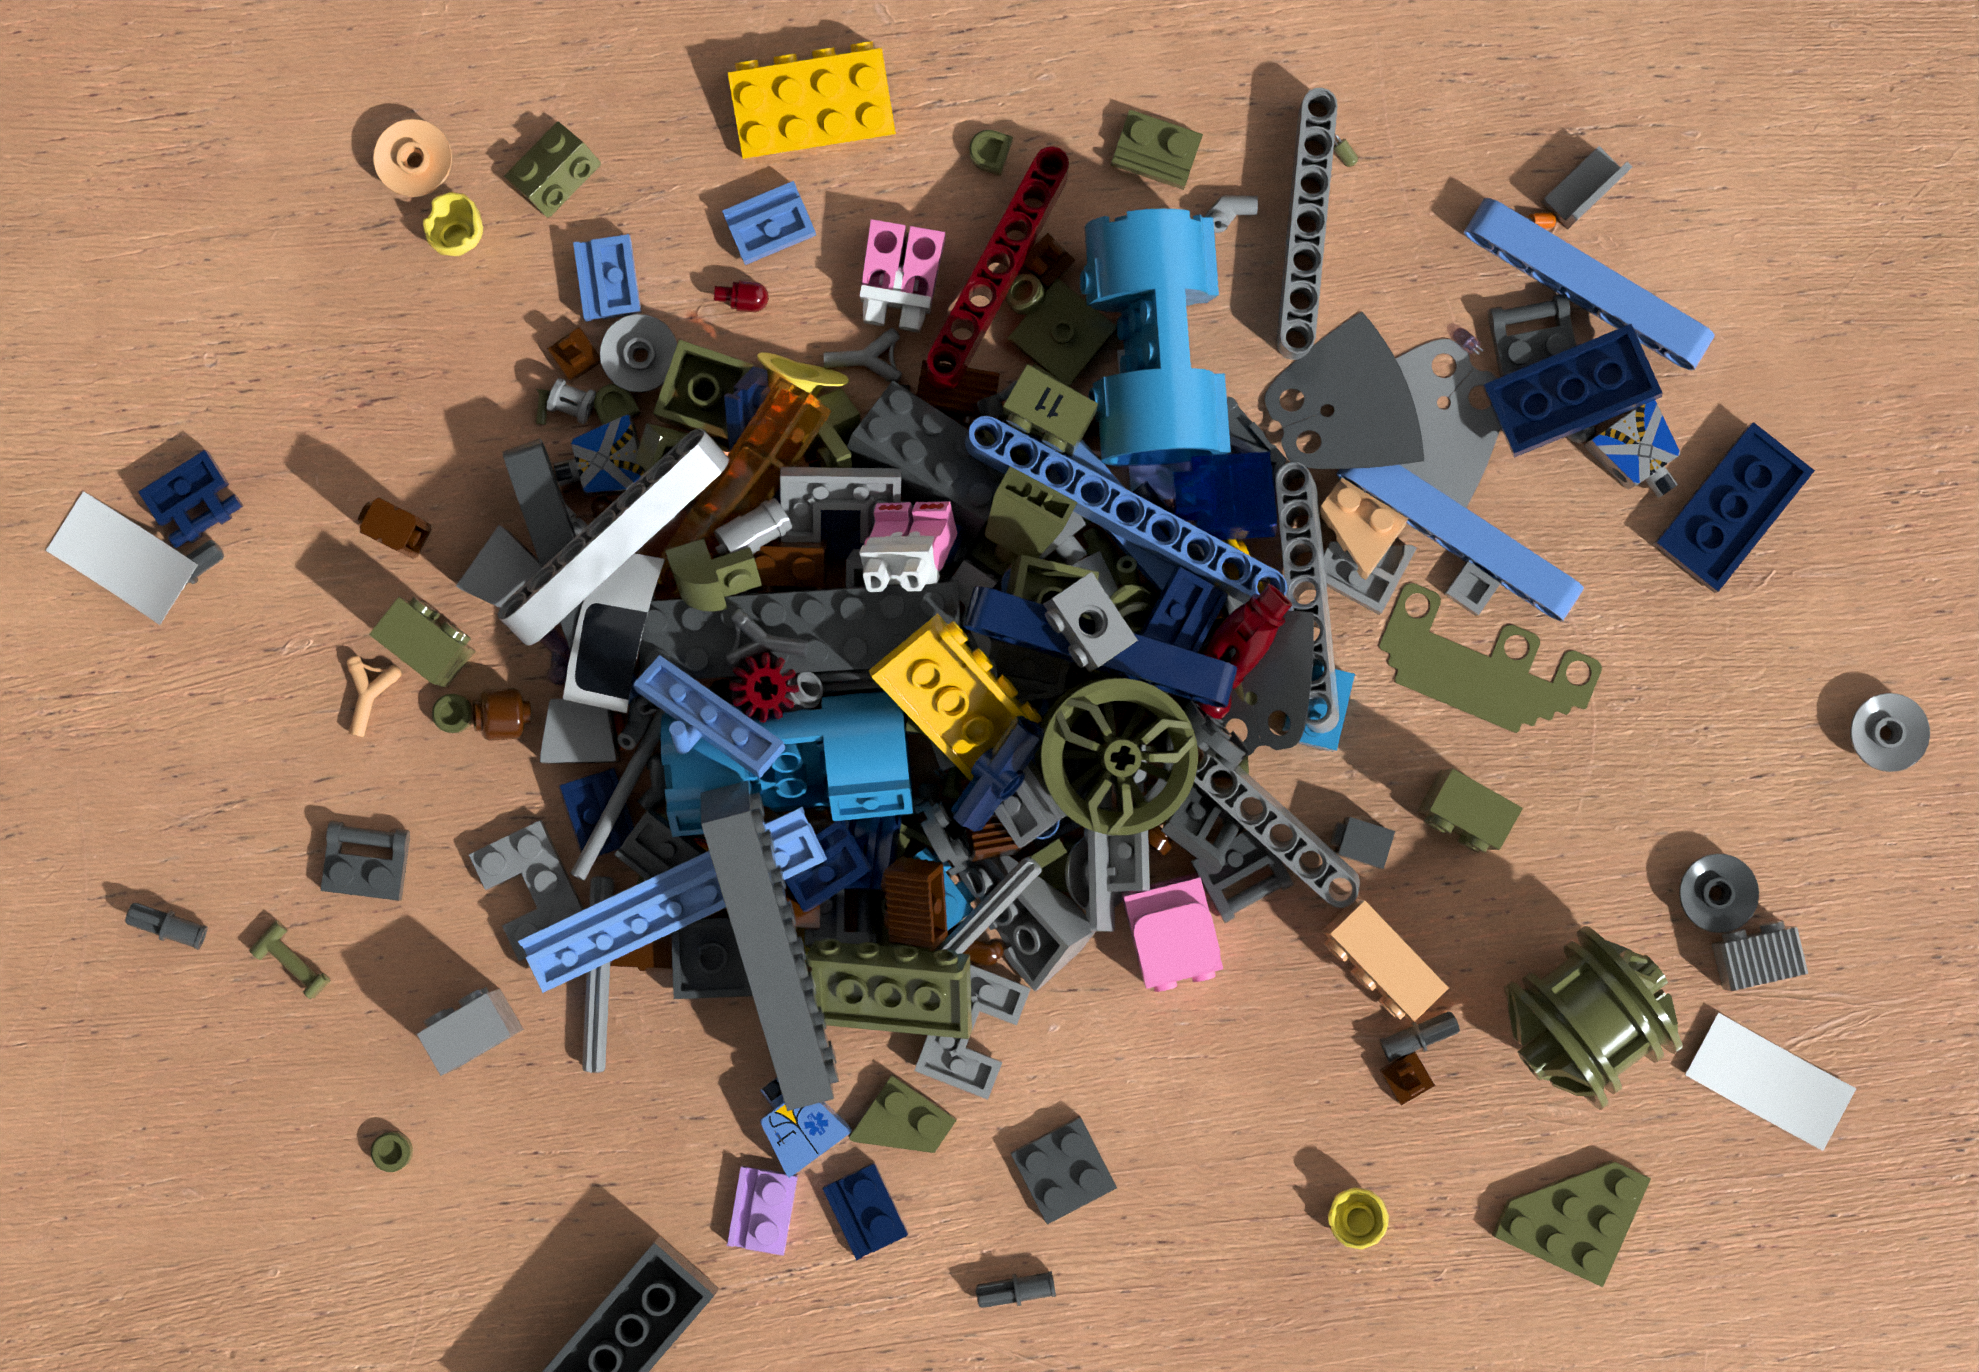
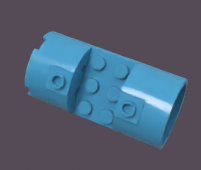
(1149, 272)
(834, 757)

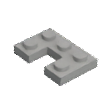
(814, 489)
(535, 857)
(950, 1059)

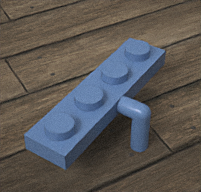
(707, 718)

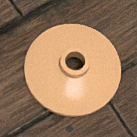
(403, 142)

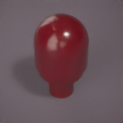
(743, 296)

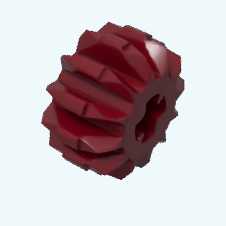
(772, 676)

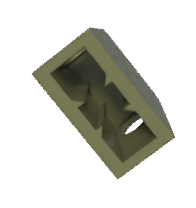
(1026, 516)

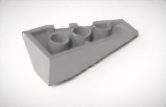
(1038, 928)

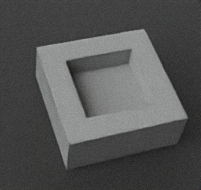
(1472, 588)

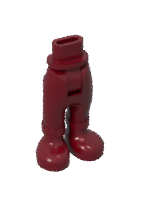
(1251, 633)

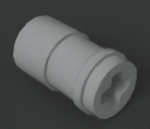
(753, 529)

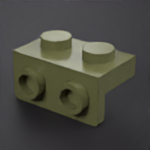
(553, 169)

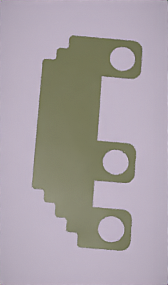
(1480, 685)

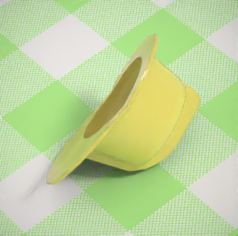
(805, 376)

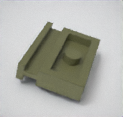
(1156, 149)

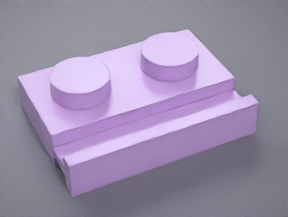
(762, 1210)

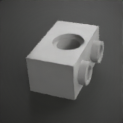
(1111, 631)

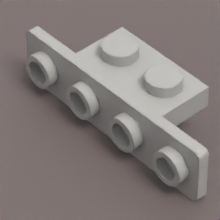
(1113, 866)

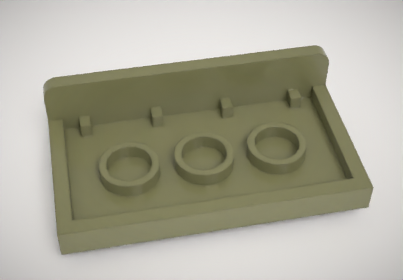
(892, 988)

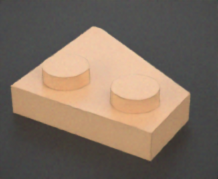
(1361, 524)

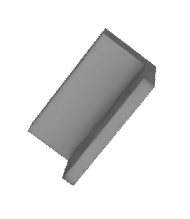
(1584, 187)

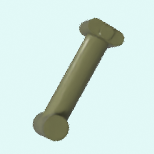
(271, 943)

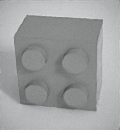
(464, 1034)

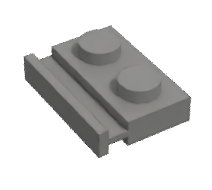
(1029, 809)

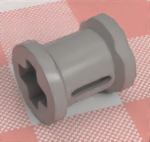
(558, 402)

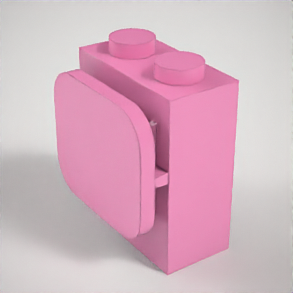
(1173, 932)

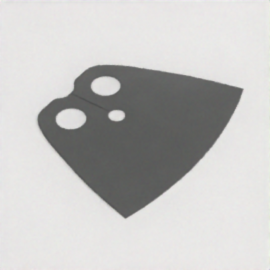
(1370, 397)
(1279, 682)

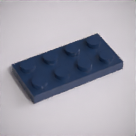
(1573, 390)
(1734, 507)

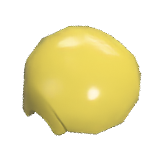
(453, 224)
(1358, 1218)

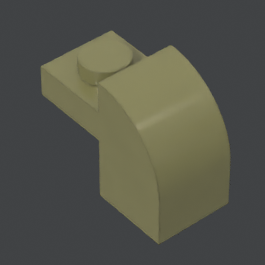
(833, 437)
(707, 582)

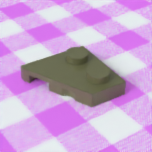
(903, 1120)

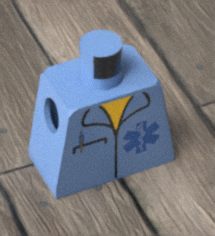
(800, 1133)

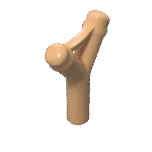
(367, 691)

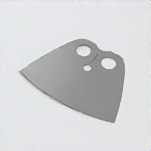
(1454, 439)

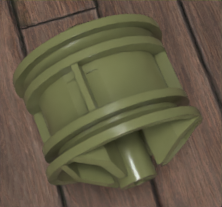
(1118, 755)
(1592, 1017)

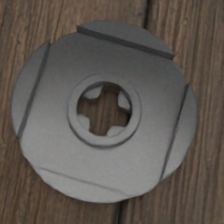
(1211, 733)
(941, 836)

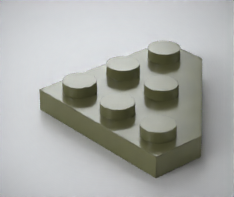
(1576, 1219)

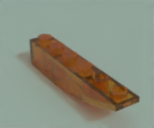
(770, 441)

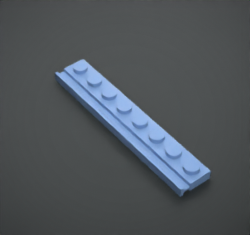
(654, 908)

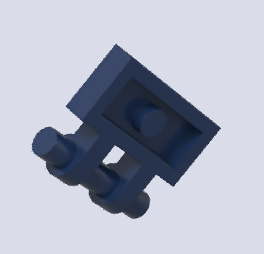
(183, 489)

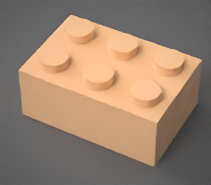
(1383, 961)

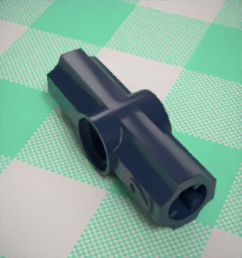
(998, 773)

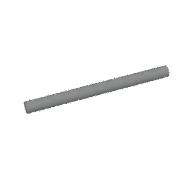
(619, 798)

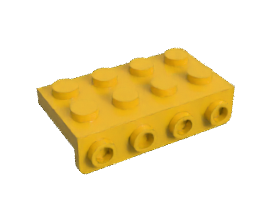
(811, 100)
(950, 692)

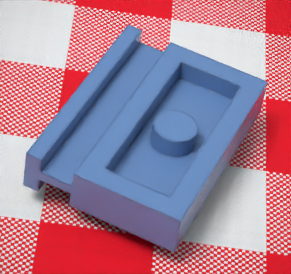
(769, 223)
(607, 277)

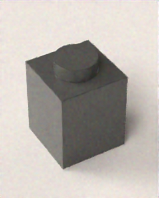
(1362, 842)

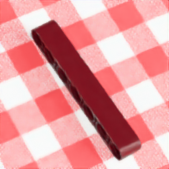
(998, 250)

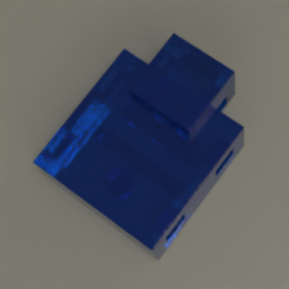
(1228, 495)

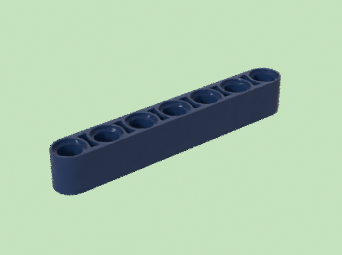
(1146, 660)

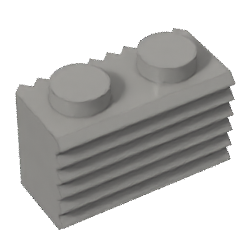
(1759, 957)

